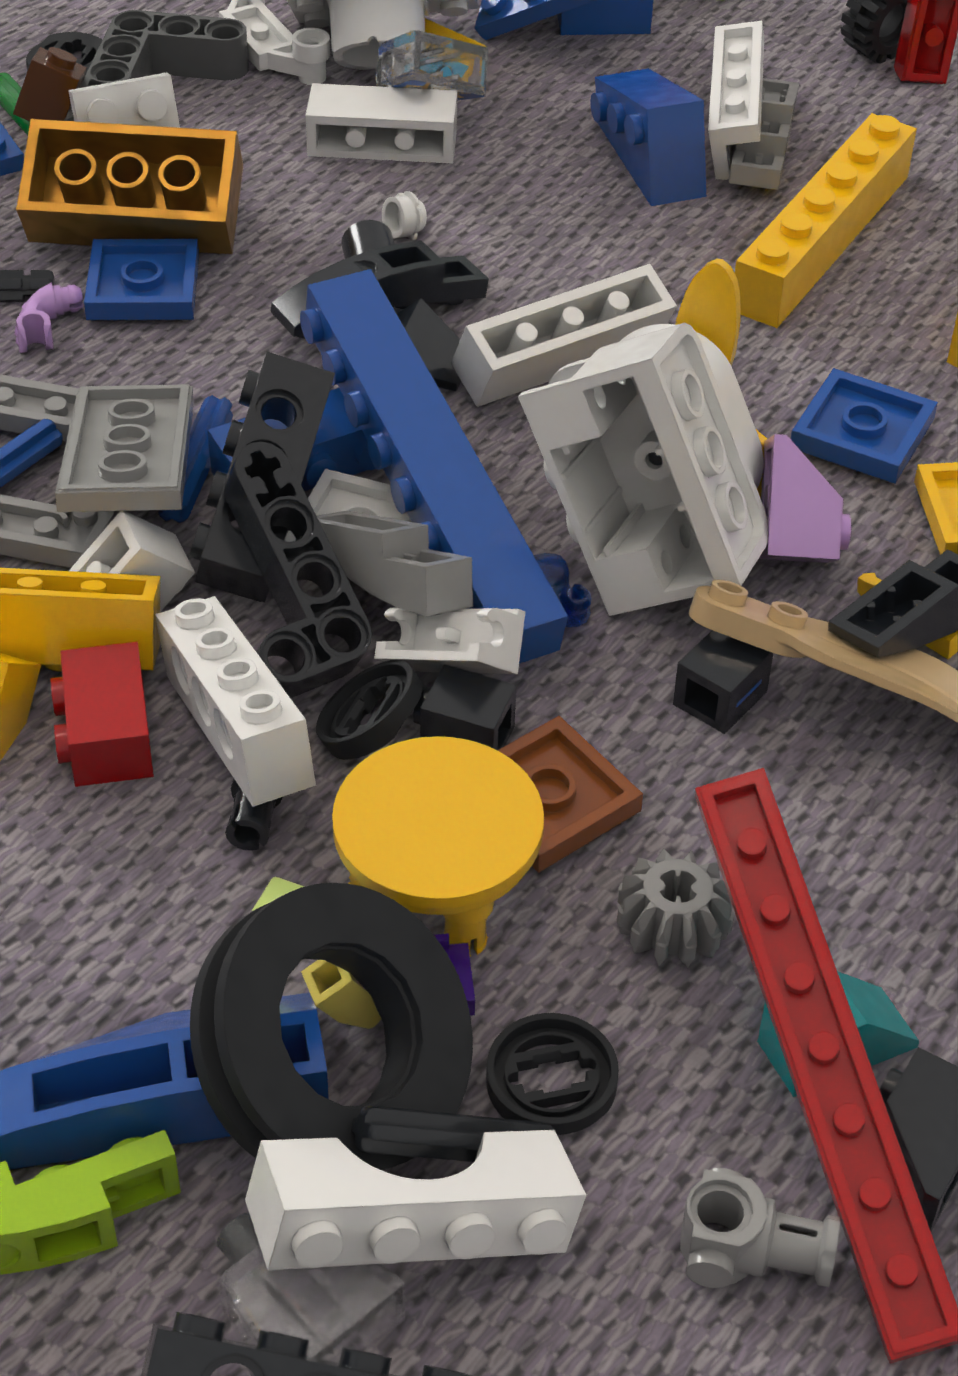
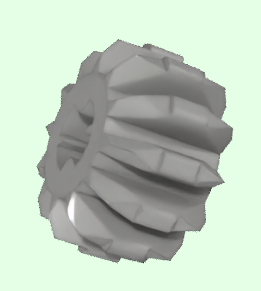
(675, 908)

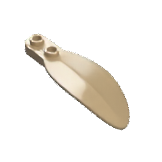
(791, 633)

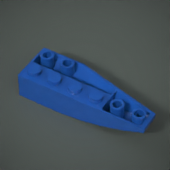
(130, 1087)

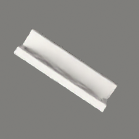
(735, 91)

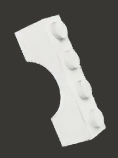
(331, 1209)

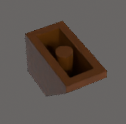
(47, 85)

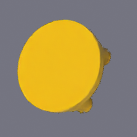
(439, 829)

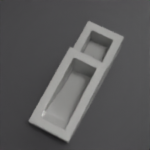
(396, 565)

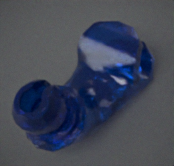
(574, 600)

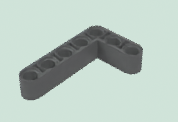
(174, 43)

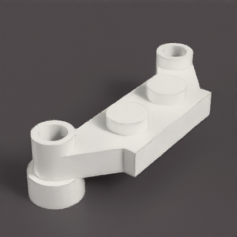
(278, 49)

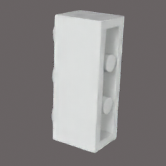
(381, 123)

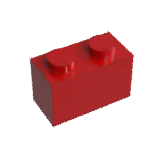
(104, 714)

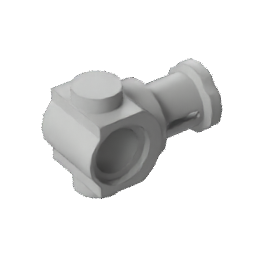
(756, 1237)

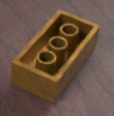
(130, 184)

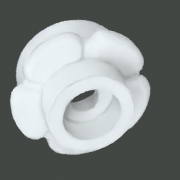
(404, 215)

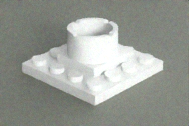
(363, 25)

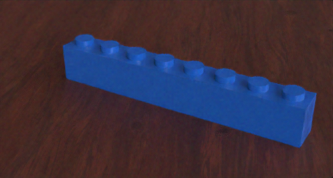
(426, 452)

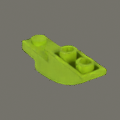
(72, 1207)

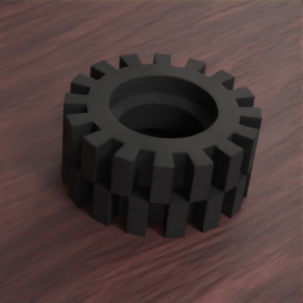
(874, 27)

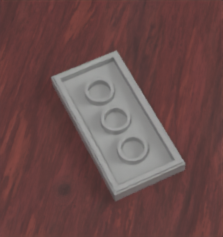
(126, 449)

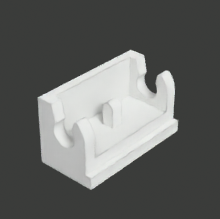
(464, 638)

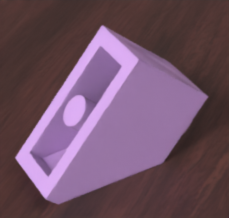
(800, 507)

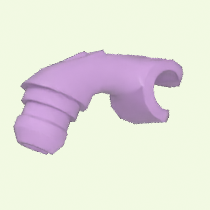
(45, 304)

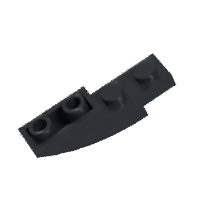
(405, 275)

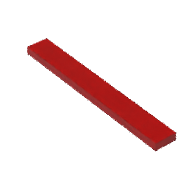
(830, 1069)

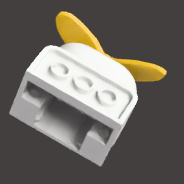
(658, 453)

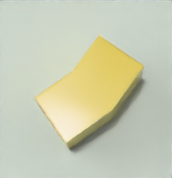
(340, 995)

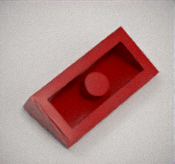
(927, 41)

